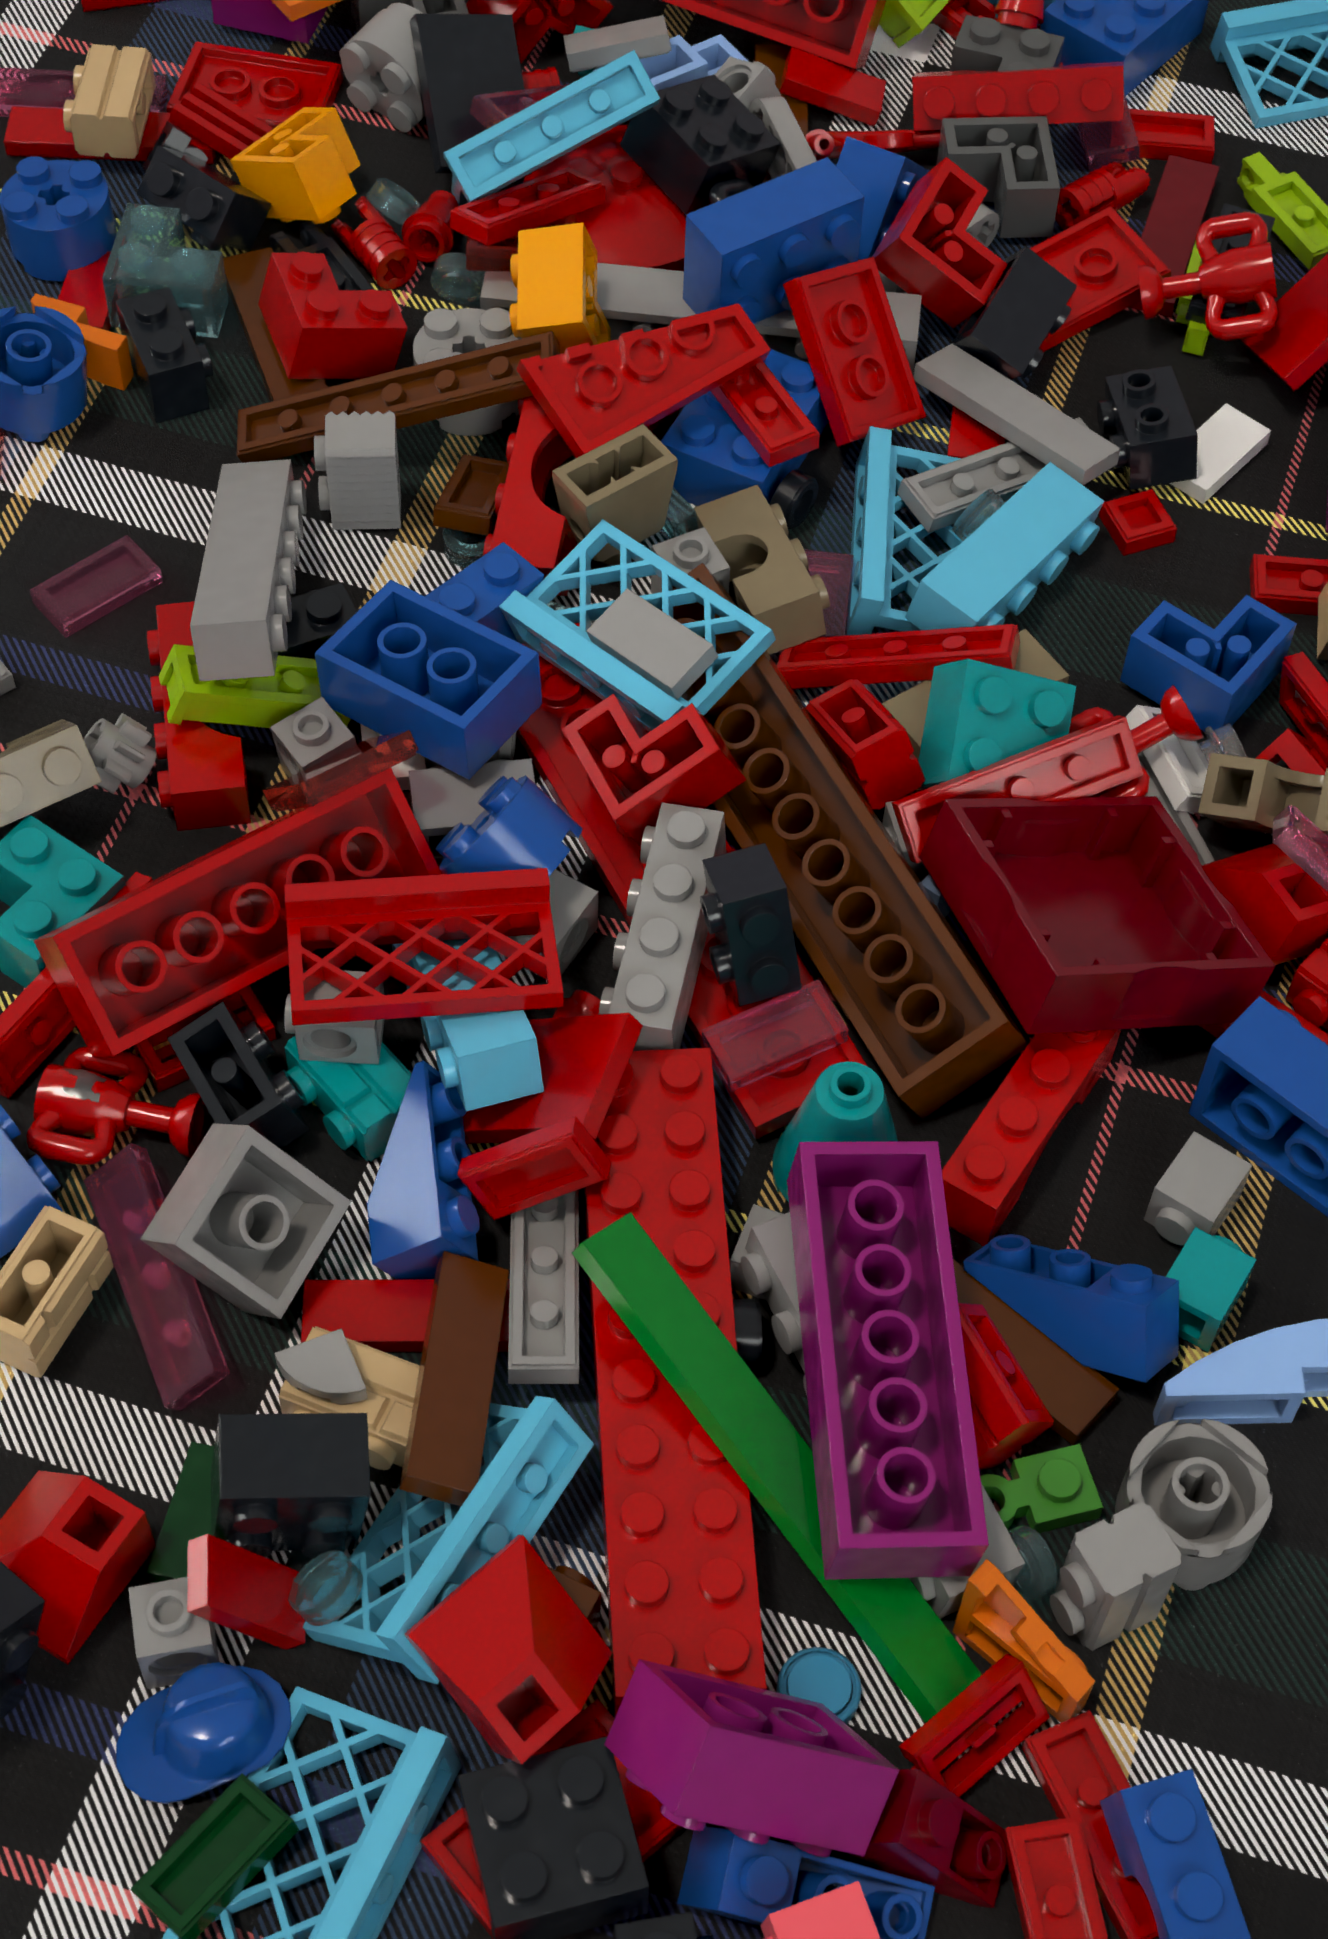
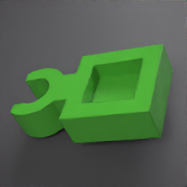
(1048, 1489)

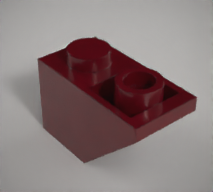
(937, 1841)

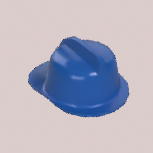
(202, 1732)

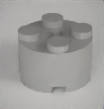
(384, 68)
(459, 332)
(1216, 1471)

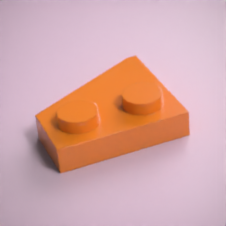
(1000, 1621)

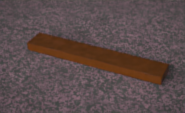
(411, 393)

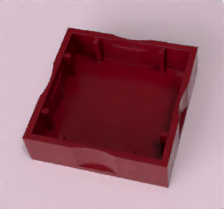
(1093, 913)

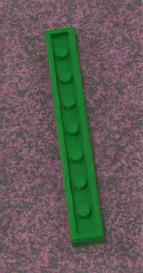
(767, 1456)

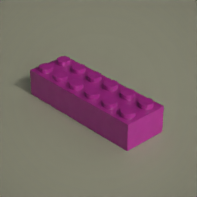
(884, 1362)

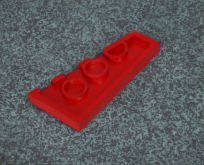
(641, 376)

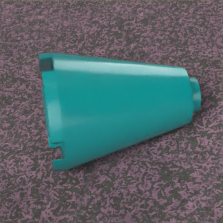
(840, 1107)

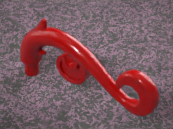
(830, 143)

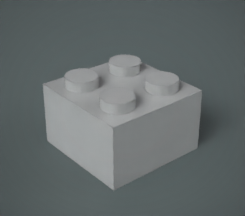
(246, 1220)

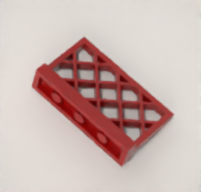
(421, 915)

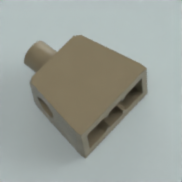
(618, 482)

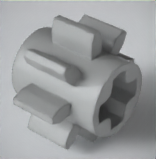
(120, 752)

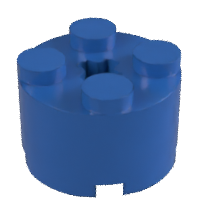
(57, 216)
(40, 372)
(513, 832)

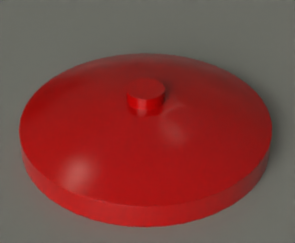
(638, 219)

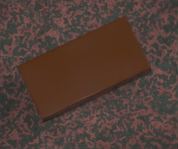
(470, 495)

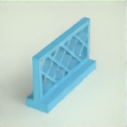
(1268, 33)
(550, 128)
(875, 530)
(571, 650)
(511, 1498)
(392, 1832)

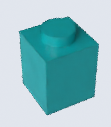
(1211, 1281)

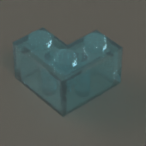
(153, 256)

